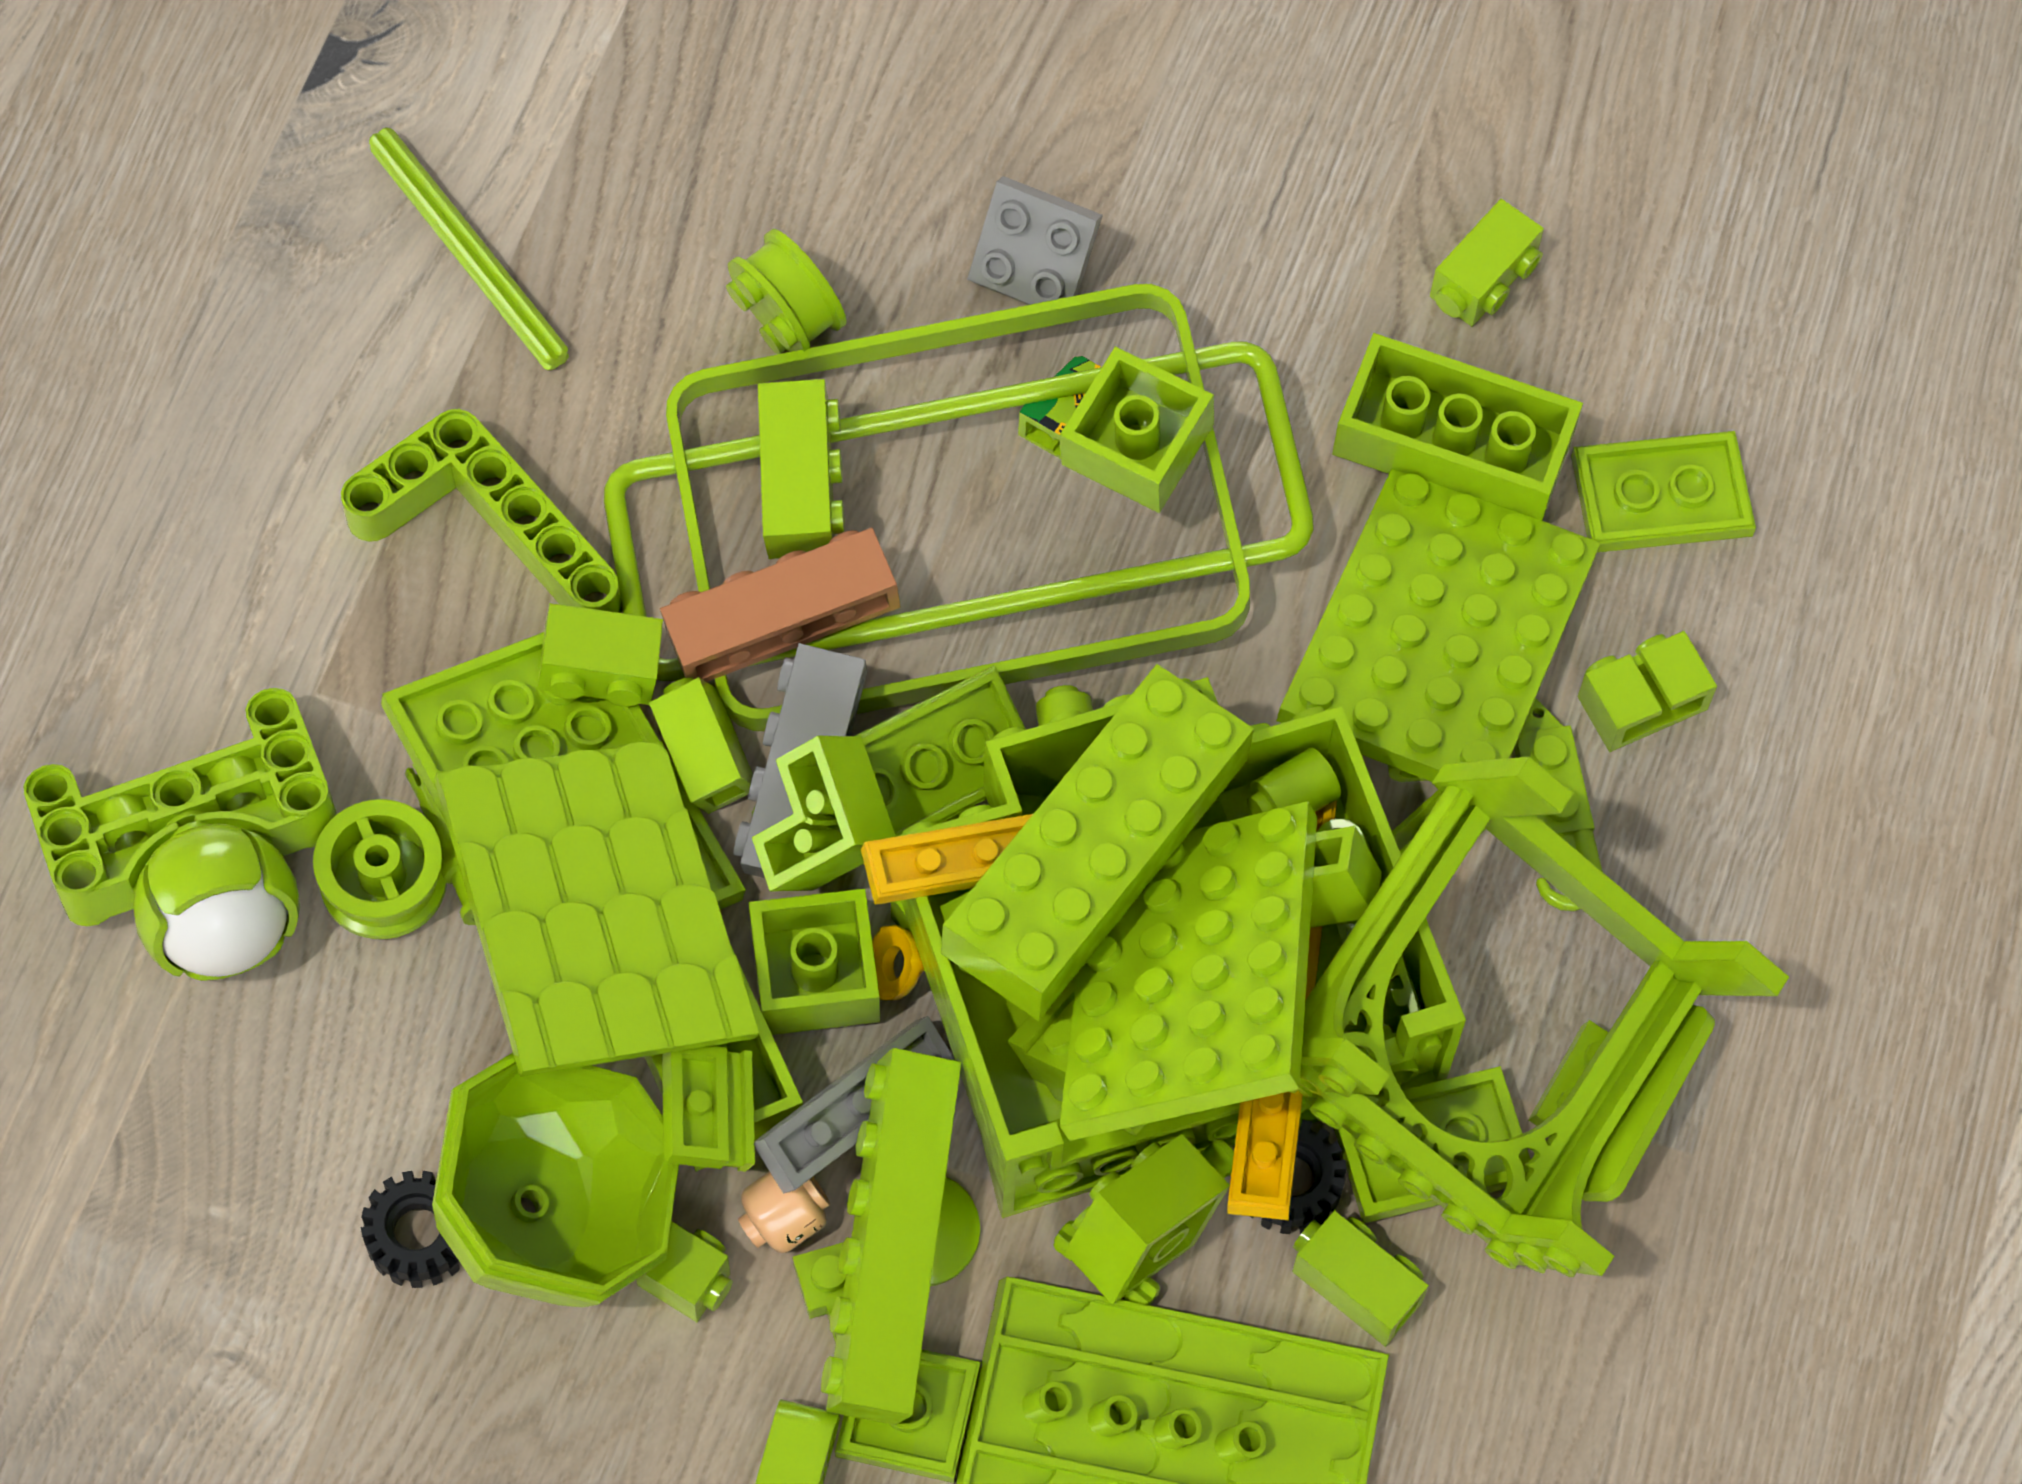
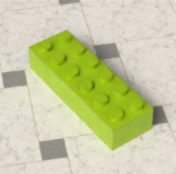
(1096, 842)

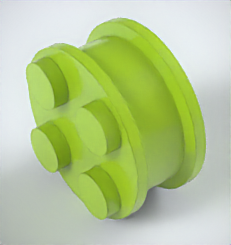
(785, 294)
(380, 869)

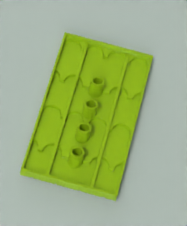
(594, 908)
(1162, 1398)

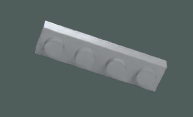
(832, 1118)

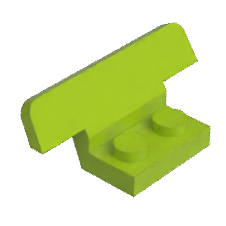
(1647, 1109)

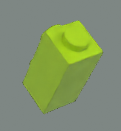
(1486, 263)
(702, 743)
(1359, 1275)

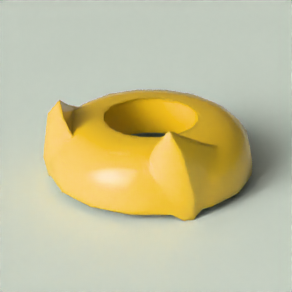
(885, 947)

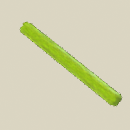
(469, 249)

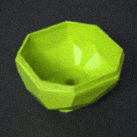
(587, 1158)

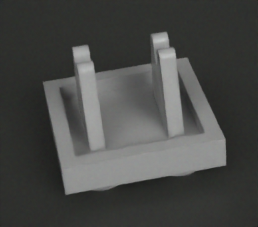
(1033, 244)

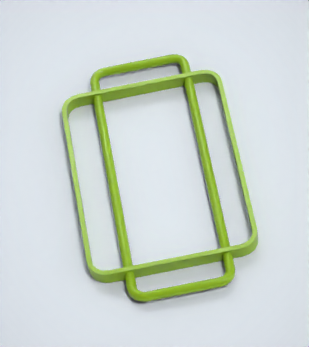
(949, 333)

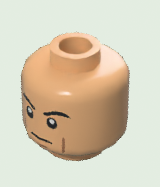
(782, 1218)

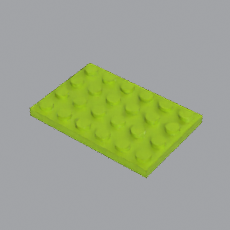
(1441, 626)
(495, 714)
(1198, 981)

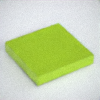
(929, 1439)

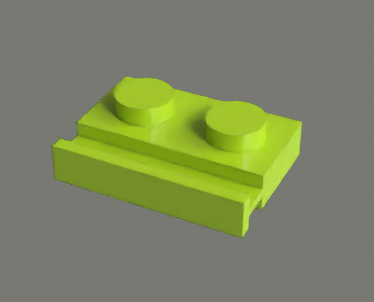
(708, 1108)

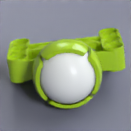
(193, 845)

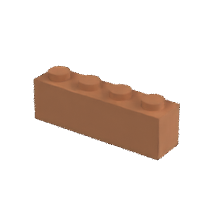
(781, 606)

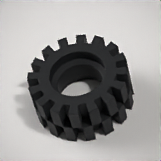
(1327, 1185)
(380, 1240)

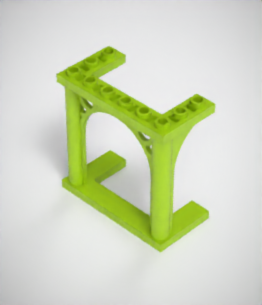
(1540, 1211)

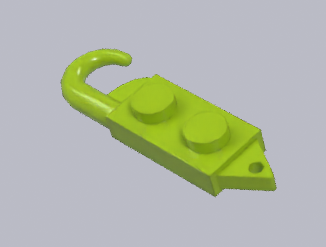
(1555, 751)

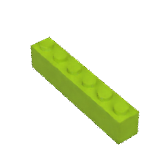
(892, 1237)

